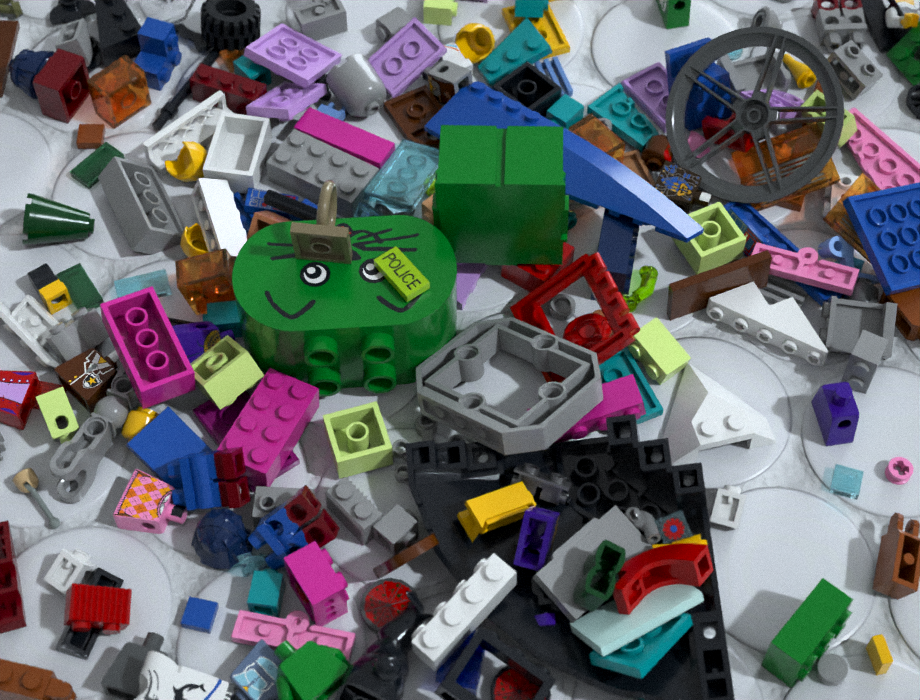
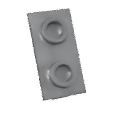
(551, 485)

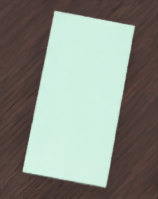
(608, 630)

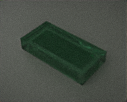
(91, 167)
(80, 287)

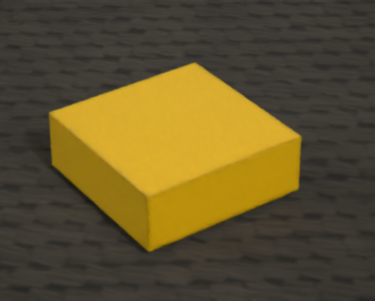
(879, 654)

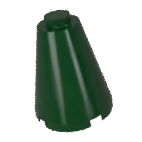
(54, 222)

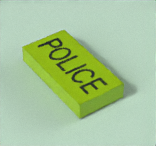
(401, 274)

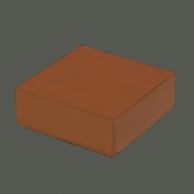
(90, 136)

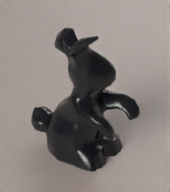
(385, 664)

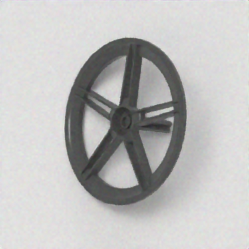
(755, 114)

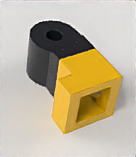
(49, 288)

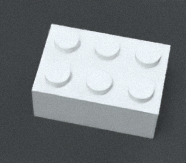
(238, 151)

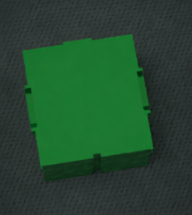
(502, 194)

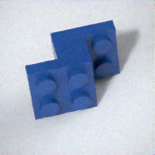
(699, 102)

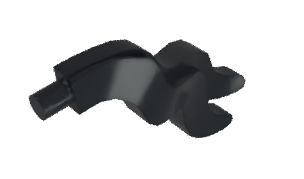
(195, 37)

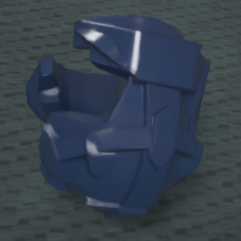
(25, 67)
(221, 539)

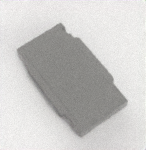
(567, 562)

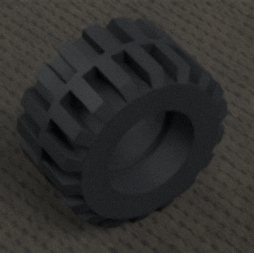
(230, 23)

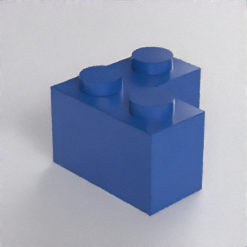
(158, 52)

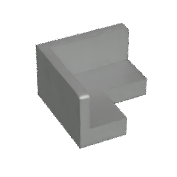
(321, 19)

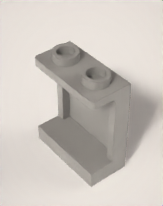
(746, 73)
(848, 318)

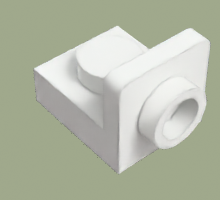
(728, 506)
(69, 569)

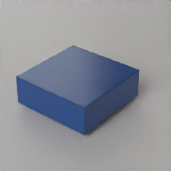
(199, 614)

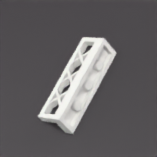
(199, 132)

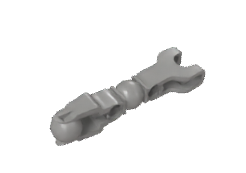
(86, 449)

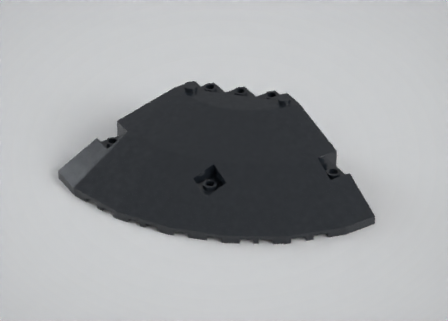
(603, 474)

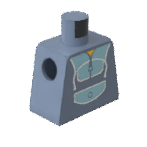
(256, 674)

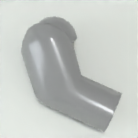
(644, 522)

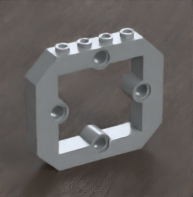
(558, 405)

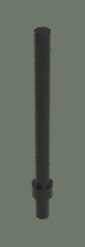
(170, 109)

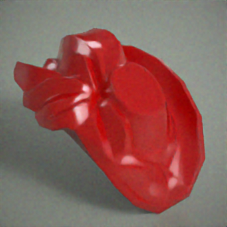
(587, 330)

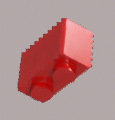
(97, 608)

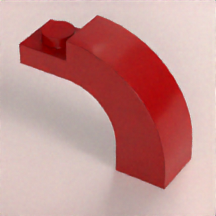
(660, 567)

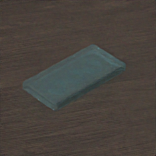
(404, 176)

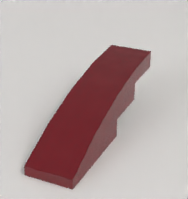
(11, 598)

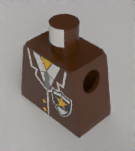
(88, 376)

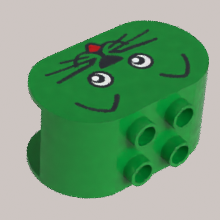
(345, 320)

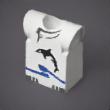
(167, 681)

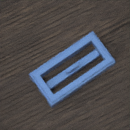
(560, 73)

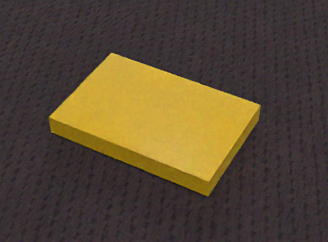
(547, 27)

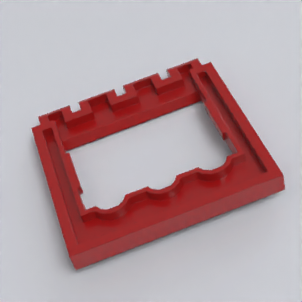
(605, 292)

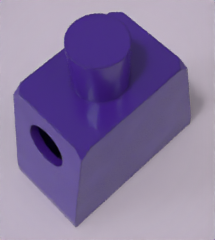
(834, 406)

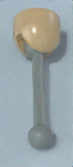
(27, 482)

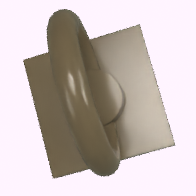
(324, 239)

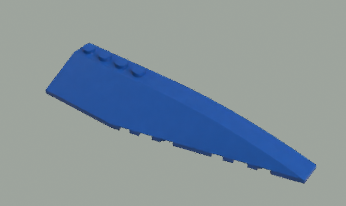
(590, 173)

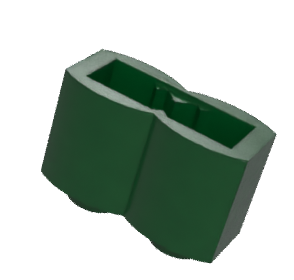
(599, 575)

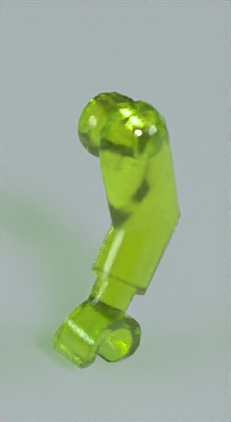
(649, 277)

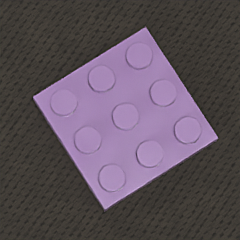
(292, 55)

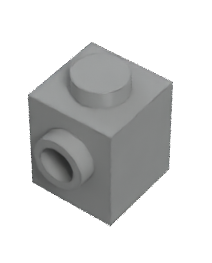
(396, 530)

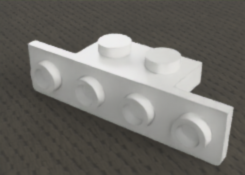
(32, 325)

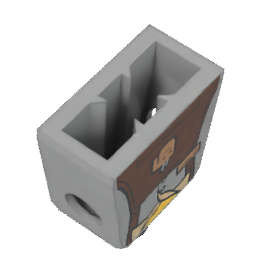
(446, 80)

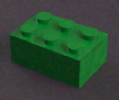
(808, 633)

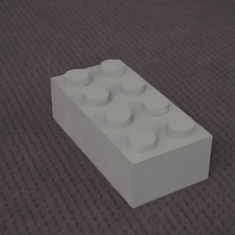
(306, 163)

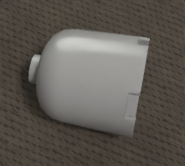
(357, 86)

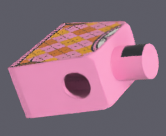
(147, 505)

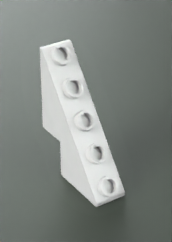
(776, 324)

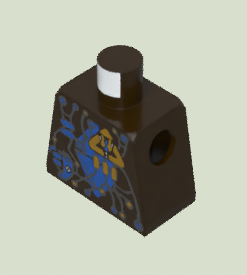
(681, 187)

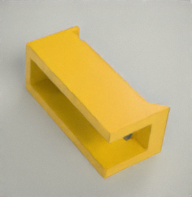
(495, 509)

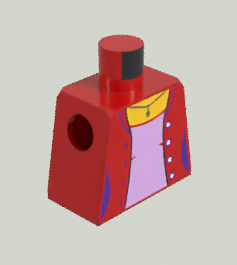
(15, 396)

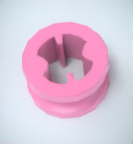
(893, 475)

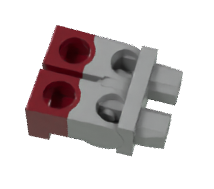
(839, 23)

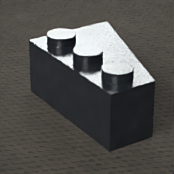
(116, 30)

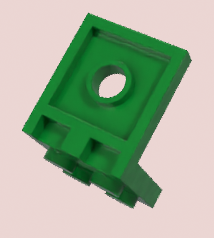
(904, 55)

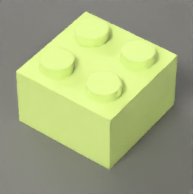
(717, 244)
(225, 372)
(358, 439)

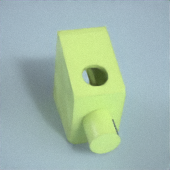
(54, 406)

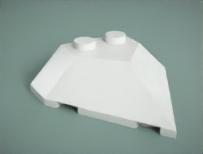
(711, 417)

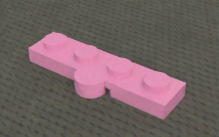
(806, 269)
(296, 629)

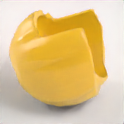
(475, 41)
(189, 163)

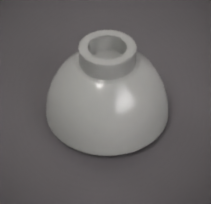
(766, 18)

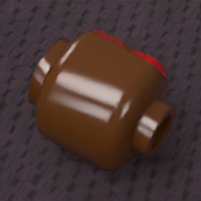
(656, 152)

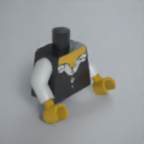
(902, 16)

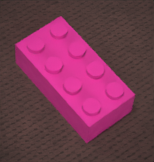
(148, 347)
(272, 425)

